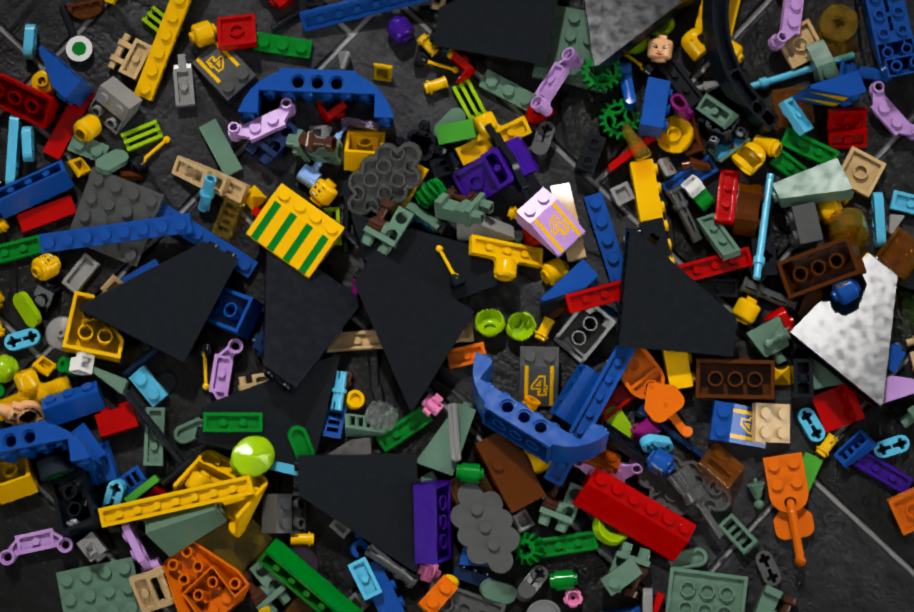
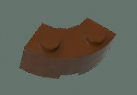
(747, 209)

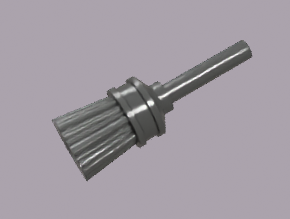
(693, 494)

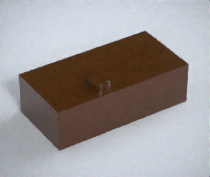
(821, 267)
(735, 379)
(508, 472)

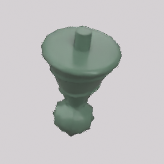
(779, 335)
(756, 489)

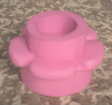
(573, 603)

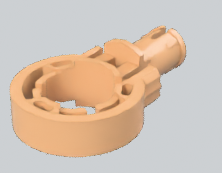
(15, 409)

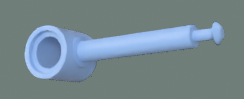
(309, 174)

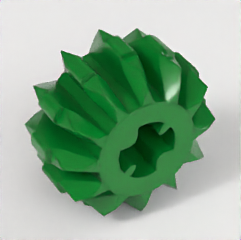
(429, 193)
(534, 545)

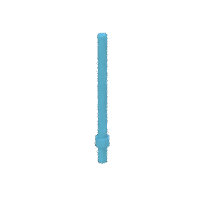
(764, 82)
(759, 259)

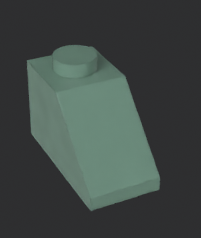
(821, 61)
(620, 576)

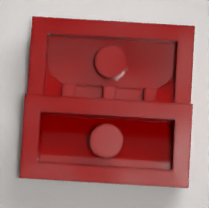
(847, 127)

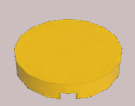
(677, 136)

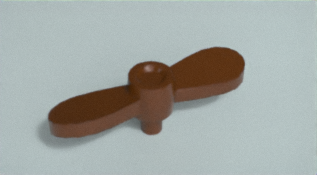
(555, 313)

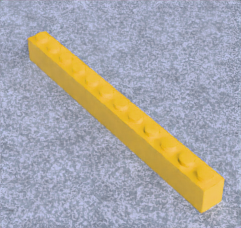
(649, 207)

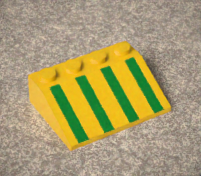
(295, 231)

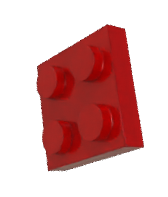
(236, 32)

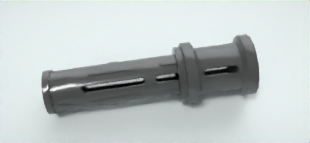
(680, 205)
(759, 291)
(398, 571)

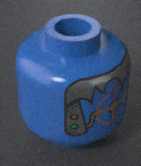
(845, 291)
(660, 463)

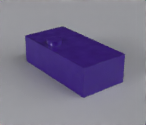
(432, 521)

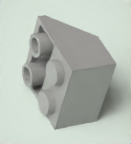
(114, 104)

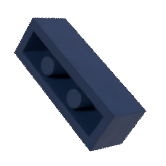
(470, 576)

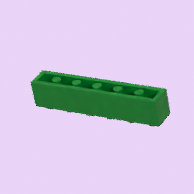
(304, 580)

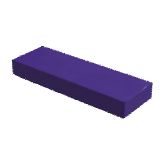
(884, 472)

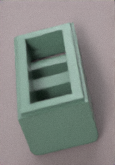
(116, 382)
(353, 427)
(754, 542)

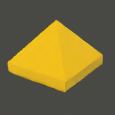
(382, 72)
(79, 167)
(255, 197)
(44, 366)
(782, 375)

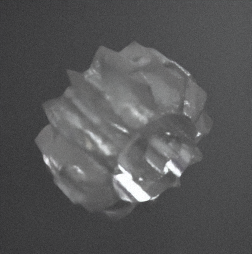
(381, 415)

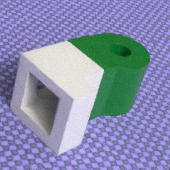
(698, 193)
(78, 365)

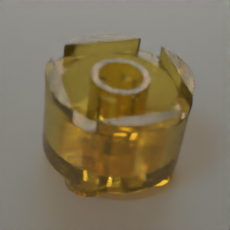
(844, 17)
(849, 223)

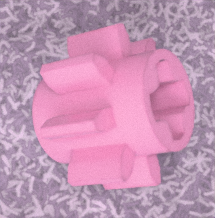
(432, 404)
(429, 572)

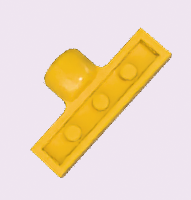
(473, 149)
(505, 255)
(33, 389)

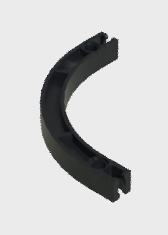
(728, 70)

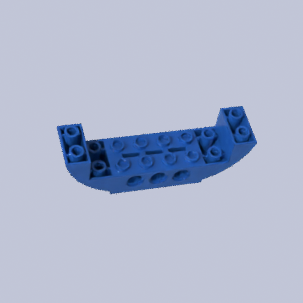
(890, 35)
(283, 85)
(527, 427)
(45, 438)

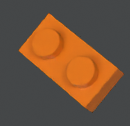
(464, 355)
(437, 595)

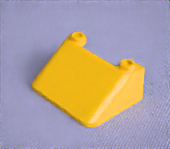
(219, 467)

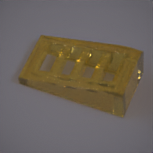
(636, 145)
(237, 213)

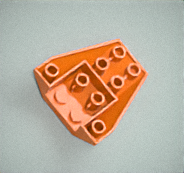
(204, 581)

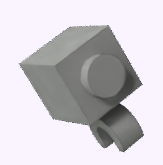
(93, 547)

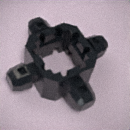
(424, 127)
(715, 135)

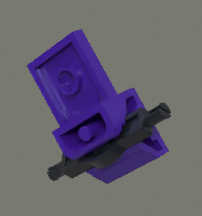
(498, 168)

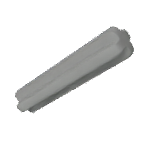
(454, 432)

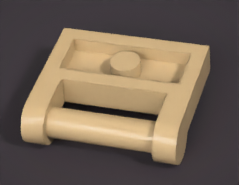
(146, 592)

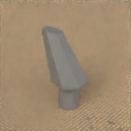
(708, 86)

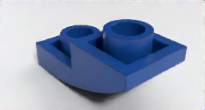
(86, 435)

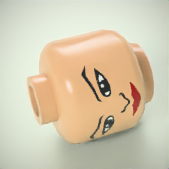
(660, 49)

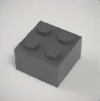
(803, 225)

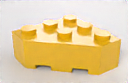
(90, 334)

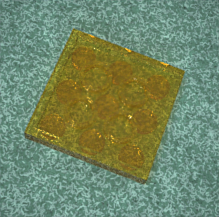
(235, 550)

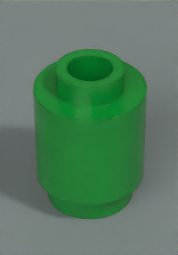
(469, 473)
(563, 580)

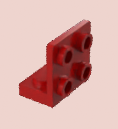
(837, 407)

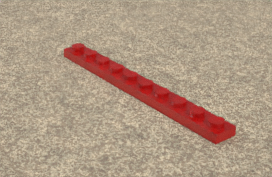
(696, 269)

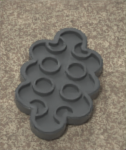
(385, 175)
(666, 494)
(485, 528)

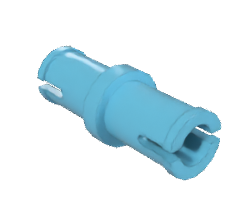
(207, 193)
(339, 390)

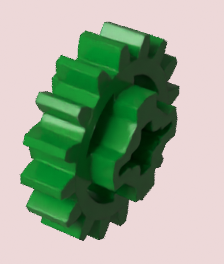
(603, 77)
(612, 115)

